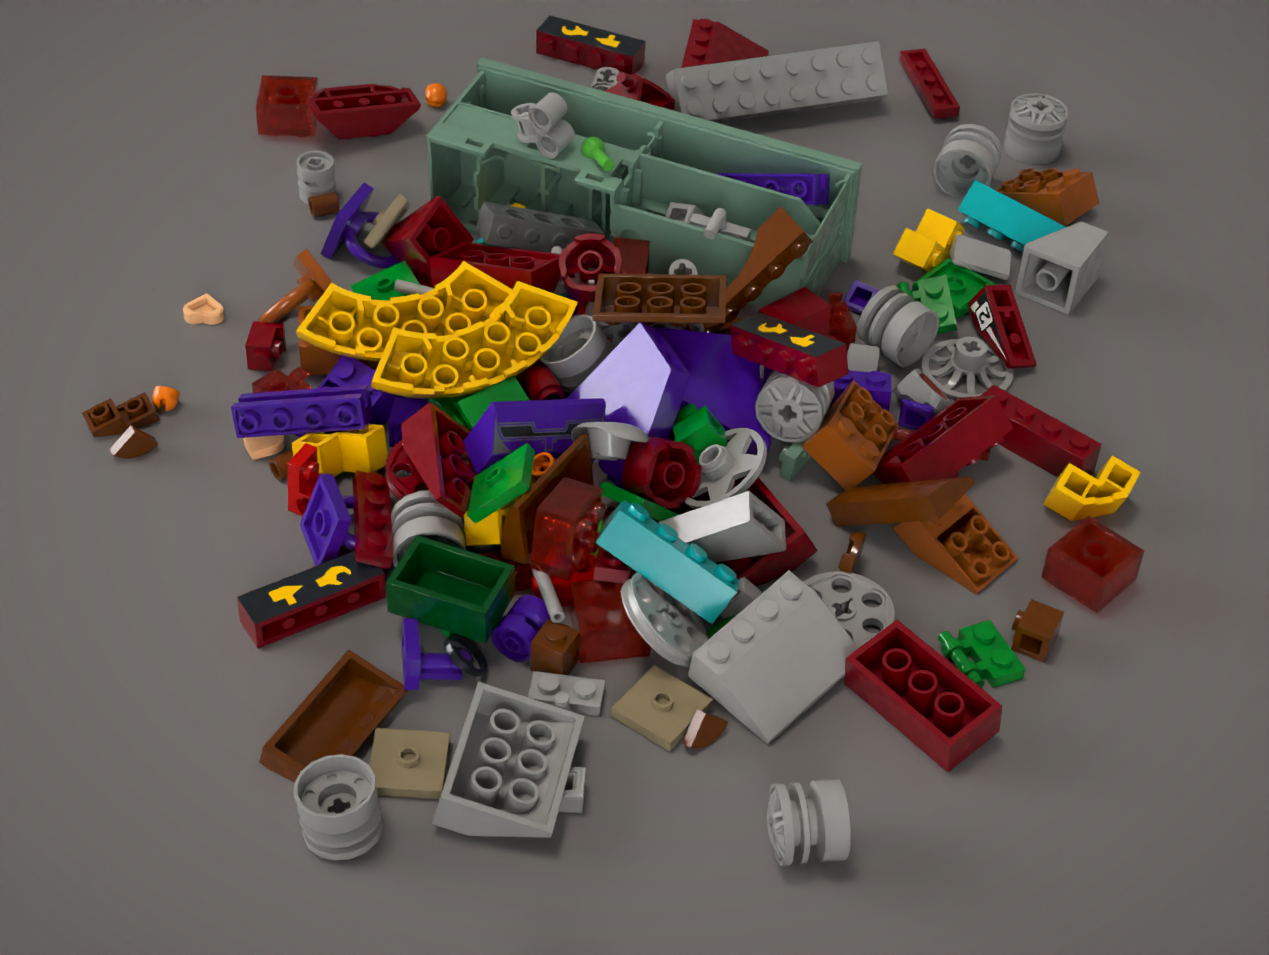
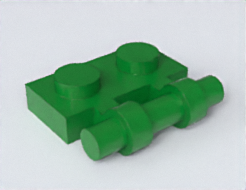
(935, 295)
(989, 652)

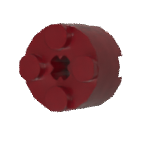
(584, 253)
(661, 471)

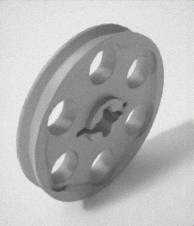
(858, 614)
(663, 620)

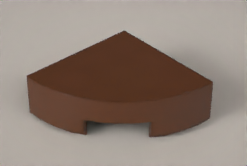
(133, 444)
(851, 559)
(704, 729)

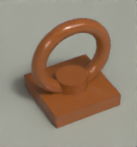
(311, 286)

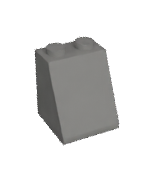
(1062, 266)

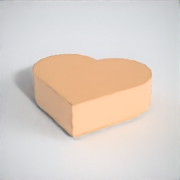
(203, 310)
(264, 446)

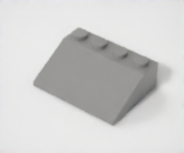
(774, 658)
(508, 766)

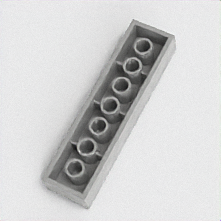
(779, 83)

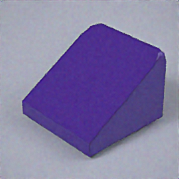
(859, 296)
(914, 414)

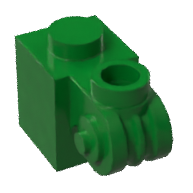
(698, 429)

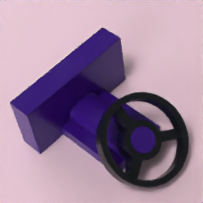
(436, 665)

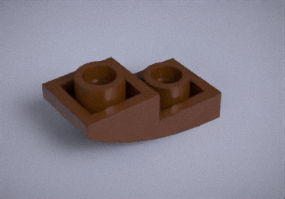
(109, 420)

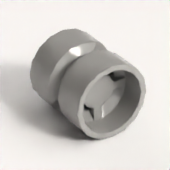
(315, 174)

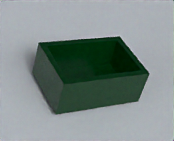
(451, 589)

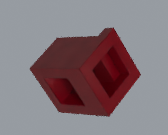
(265, 345)

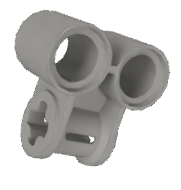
(544, 124)

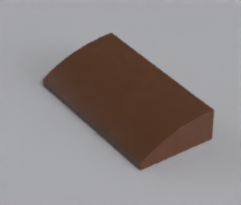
(897, 501)
(520, 520)
(333, 717)

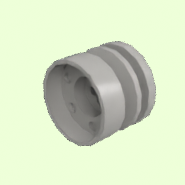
(1035, 128)
(967, 156)
(898, 325)
(577, 352)
(791, 407)
(427, 518)
(338, 807)
(817, 821)

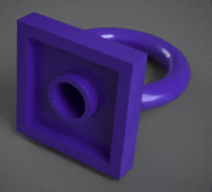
(348, 227)
(327, 520)

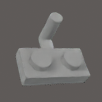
(718, 224)
(568, 692)

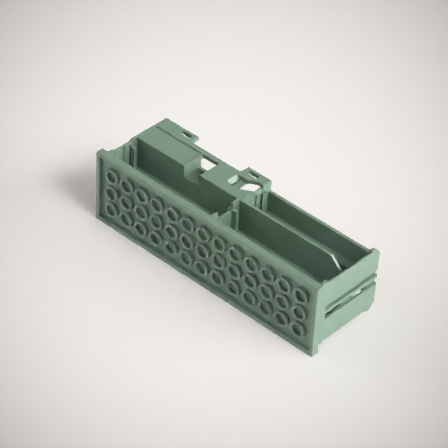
(657, 161)

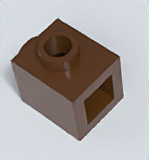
(1036, 630)
(555, 649)

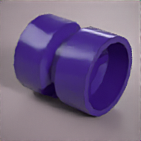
(519, 627)

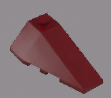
(440, 456)

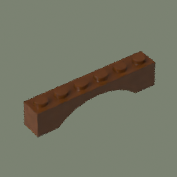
(775, 247)

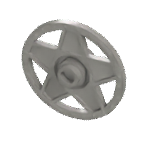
(726, 464)

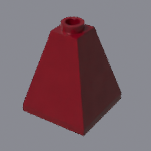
(426, 234)

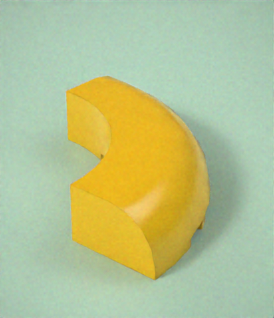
(361, 326)
(476, 355)

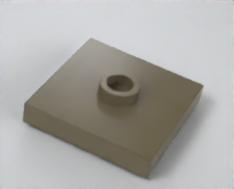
(385, 221)
(660, 707)
(410, 762)

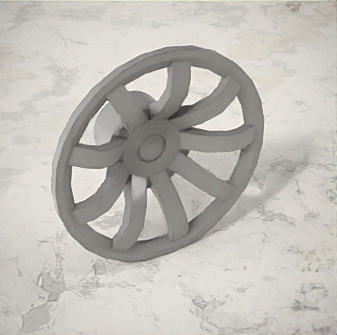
(966, 359)

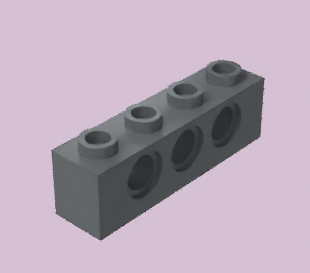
(530, 228)

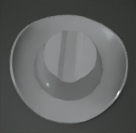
(609, 439)

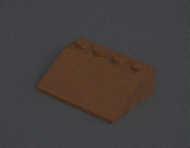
(660, 299)

